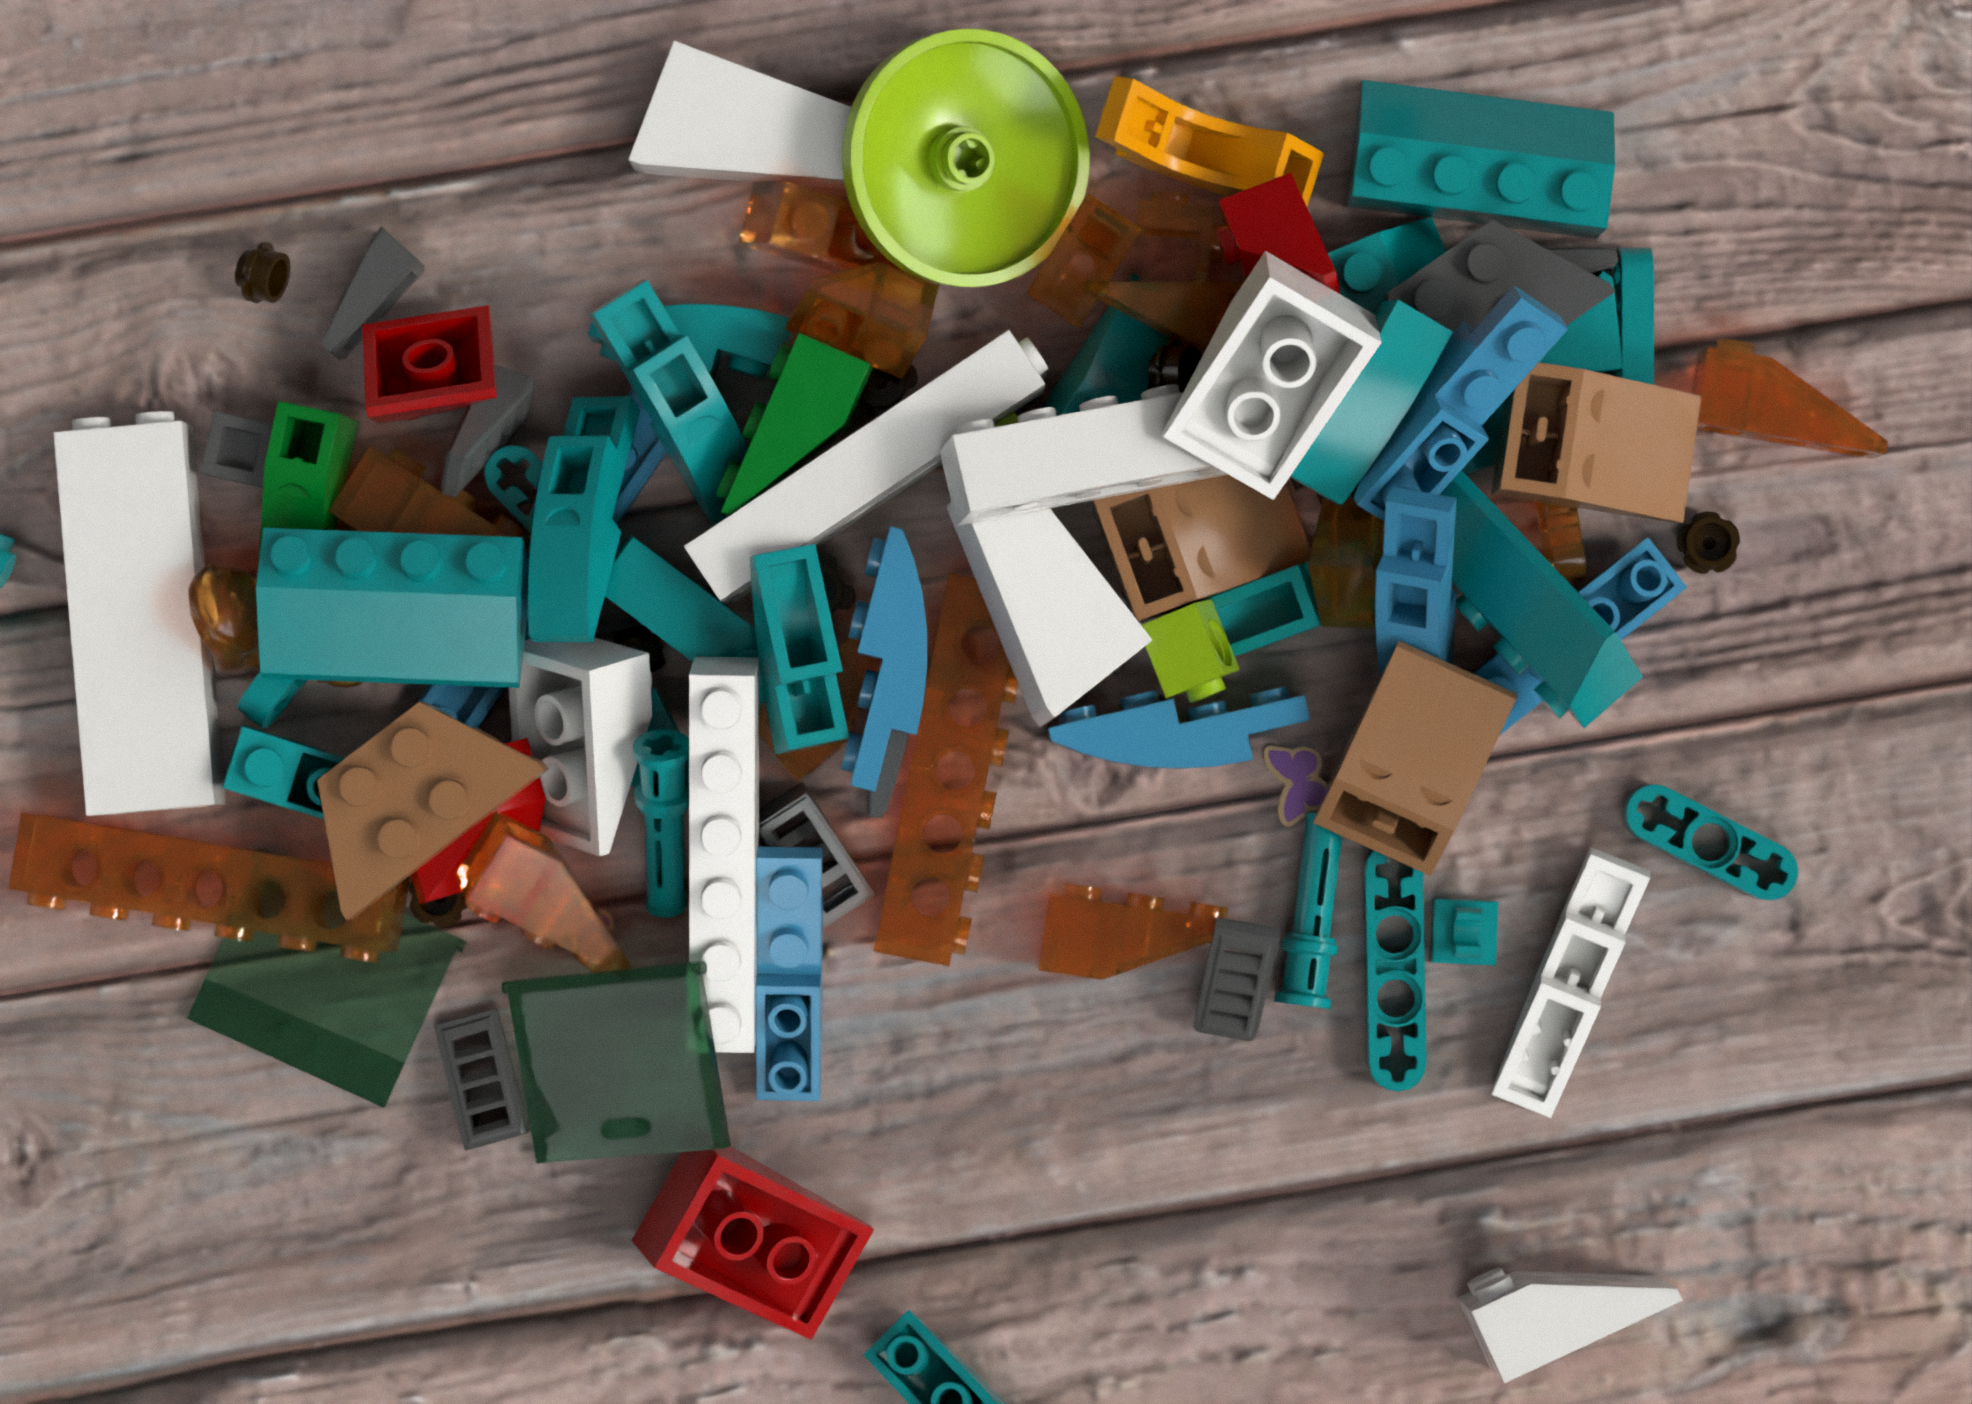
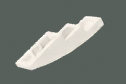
(1570, 982)

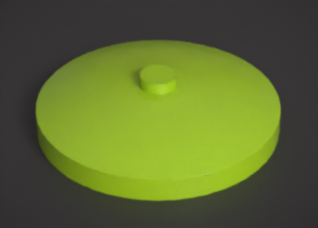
(965, 157)

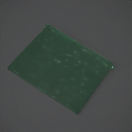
(326, 1011)
(618, 1062)

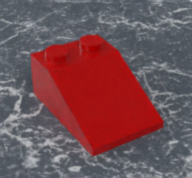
(751, 1238)

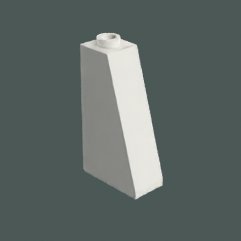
(738, 125)
(1049, 608)

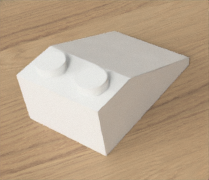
(1272, 375)
(581, 719)
(1542, 1316)

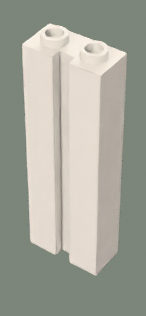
(869, 464)
(135, 650)

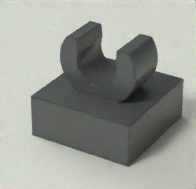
(236, 449)

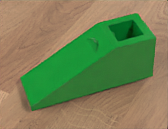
(806, 411)
(305, 467)

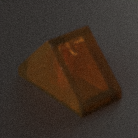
(1345, 564)

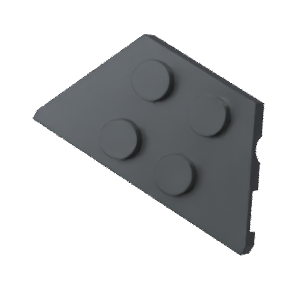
(1485, 266)

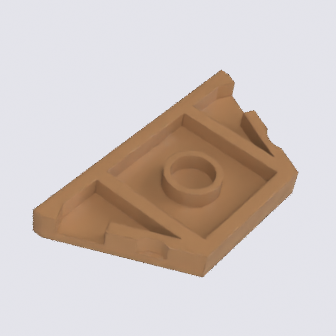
(412, 798)

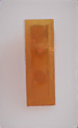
(1173, 307)
(1768, 403)

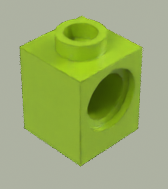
(1190, 651)

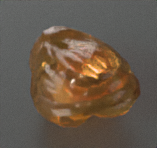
(226, 616)

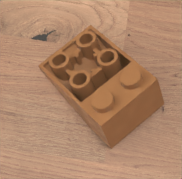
(1597, 443)
(1197, 541)
(1414, 758)

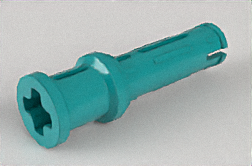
(663, 801)
(1310, 943)

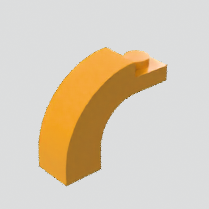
(1198, 146)

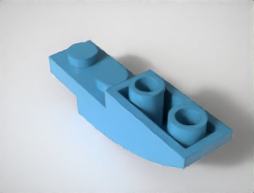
(1459, 396)
(1416, 575)
(1621, 594)
(896, 633)
(1151, 736)
(789, 973)

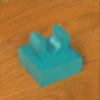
(1464, 932)

